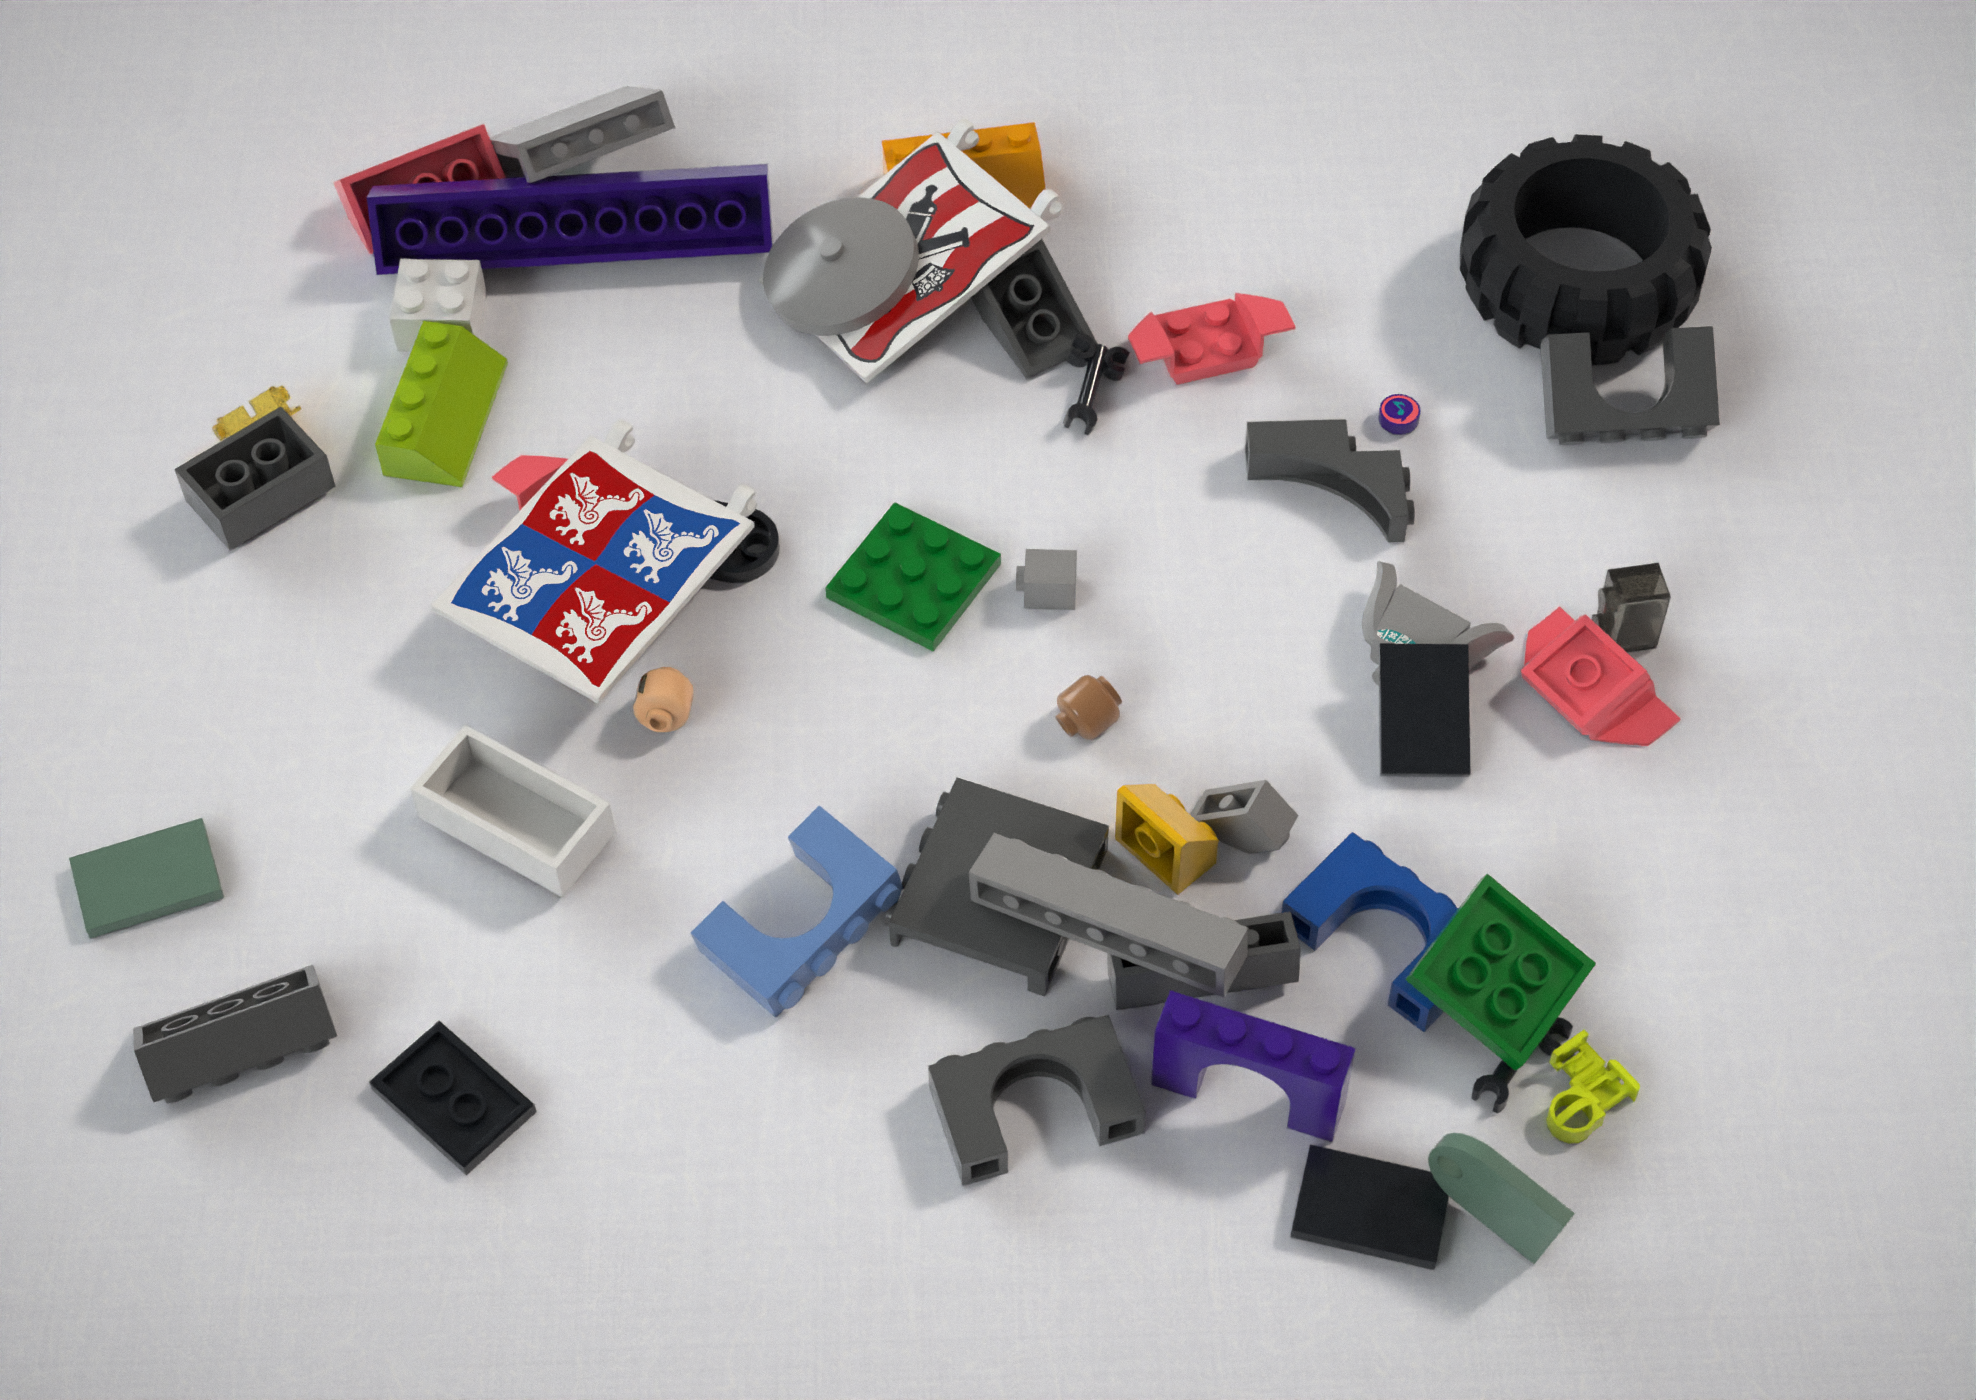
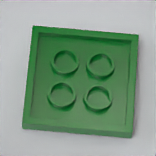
(913, 576)
(1501, 972)

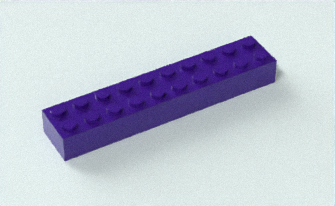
(574, 218)

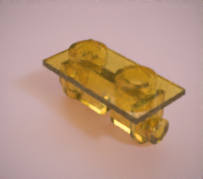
(261, 404)

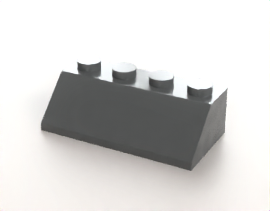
(233, 1035)

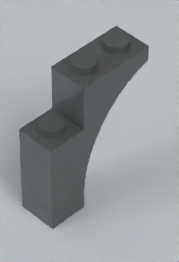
(1327, 458)

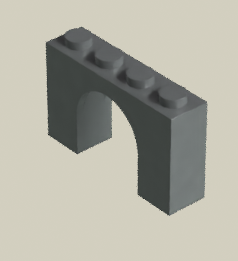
(1578, 410)
(1079, 1055)

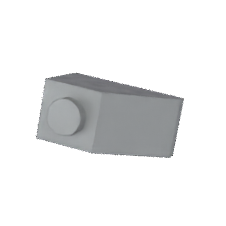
(1247, 816)

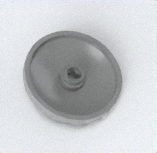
(841, 266)

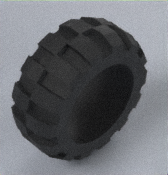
(1596, 190)

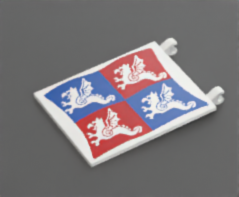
(595, 565)

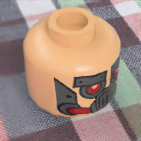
(663, 697)

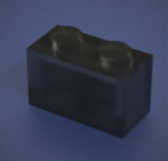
(1633, 606)

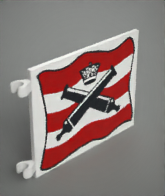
(964, 235)

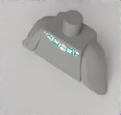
(1408, 618)

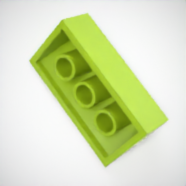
(440, 406)

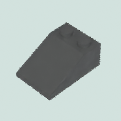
(1032, 312)

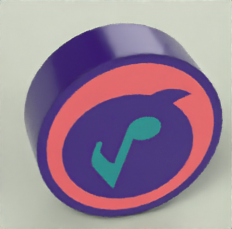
(1399, 414)

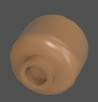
(1088, 707)

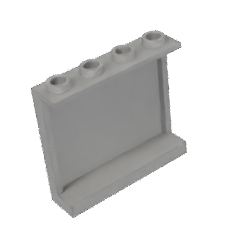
(583, 132)

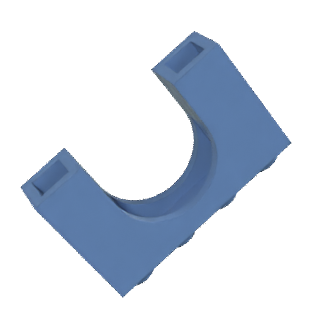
(781, 968)

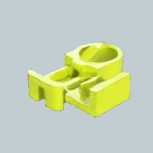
(1592, 1088)

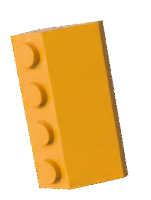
(1005, 152)

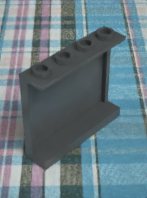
(937, 887)

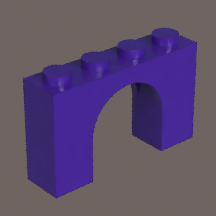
(1306, 1066)

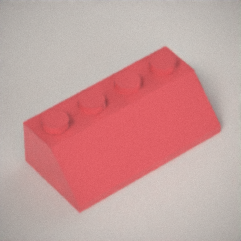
(455, 158)

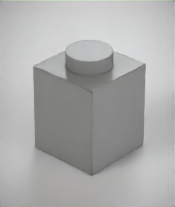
(1048, 579)

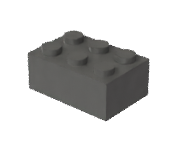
(255, 478)

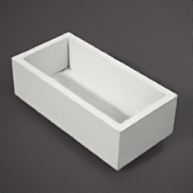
(513, 810)

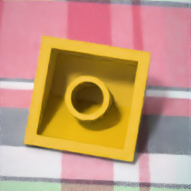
(1164, 835)

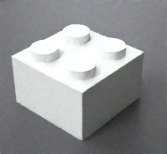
(438, 293)

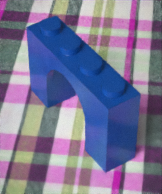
(1362, 879)

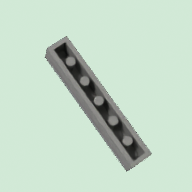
(1109, 914)

